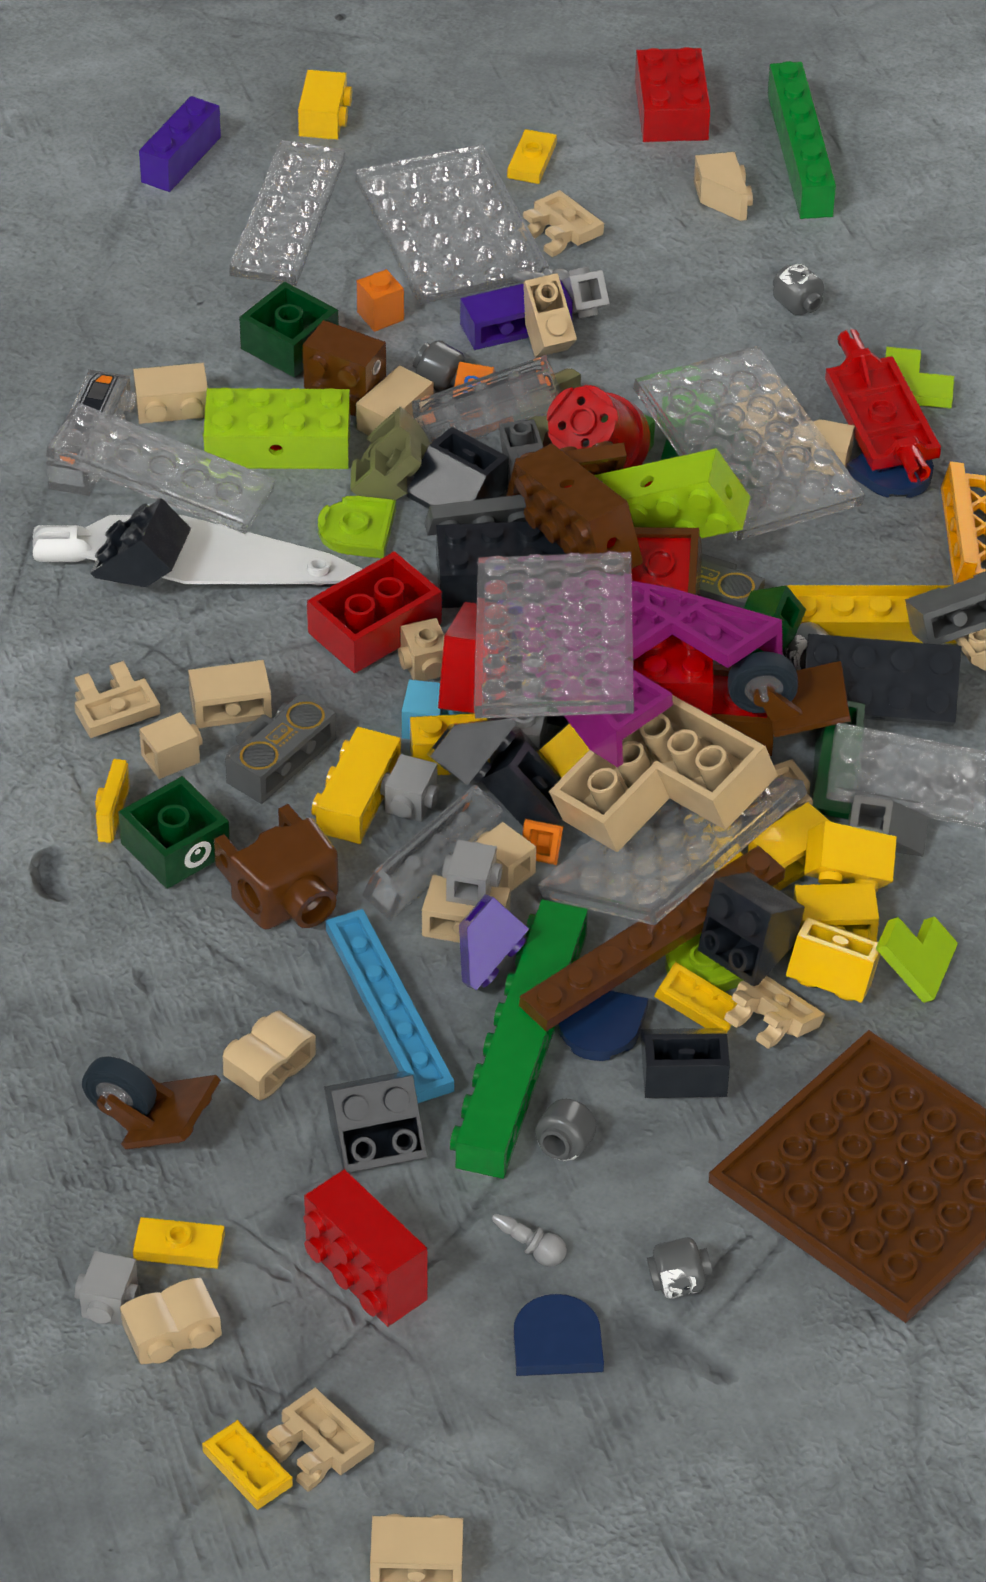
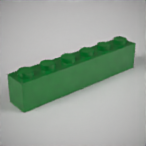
(801, 140)

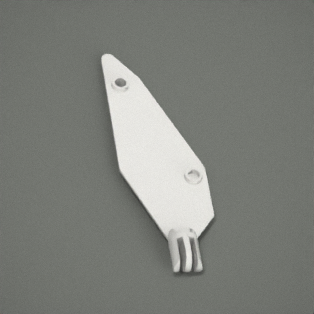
(208, 556)

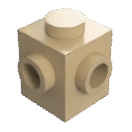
(422, 649)

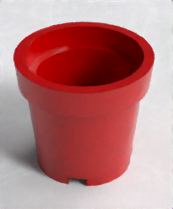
(578, 415)

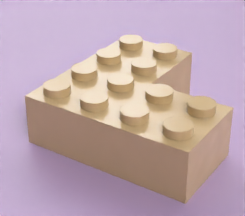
(672, 757)

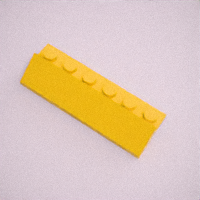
(861, 609)

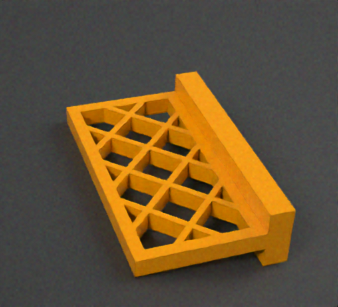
(962, 523)

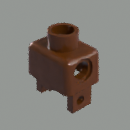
(283, 873)

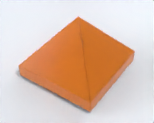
(546, 838)

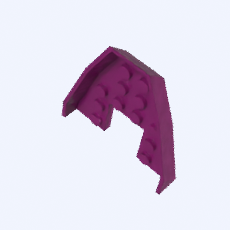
(708, 625)

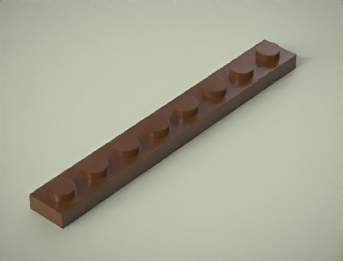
(634, 948)

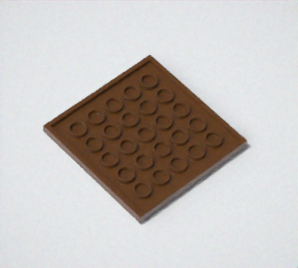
(871, 1175)

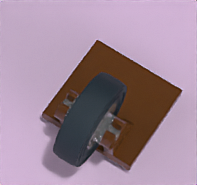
(789, 696)
(145, 1108)

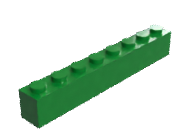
(517, 1046)

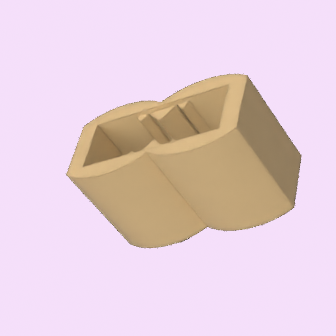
(268, 1054)
(171, 1321)

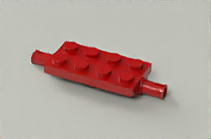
(882, 410)

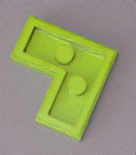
(928, 389)
(918, 959)

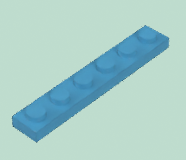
(389, 1004)

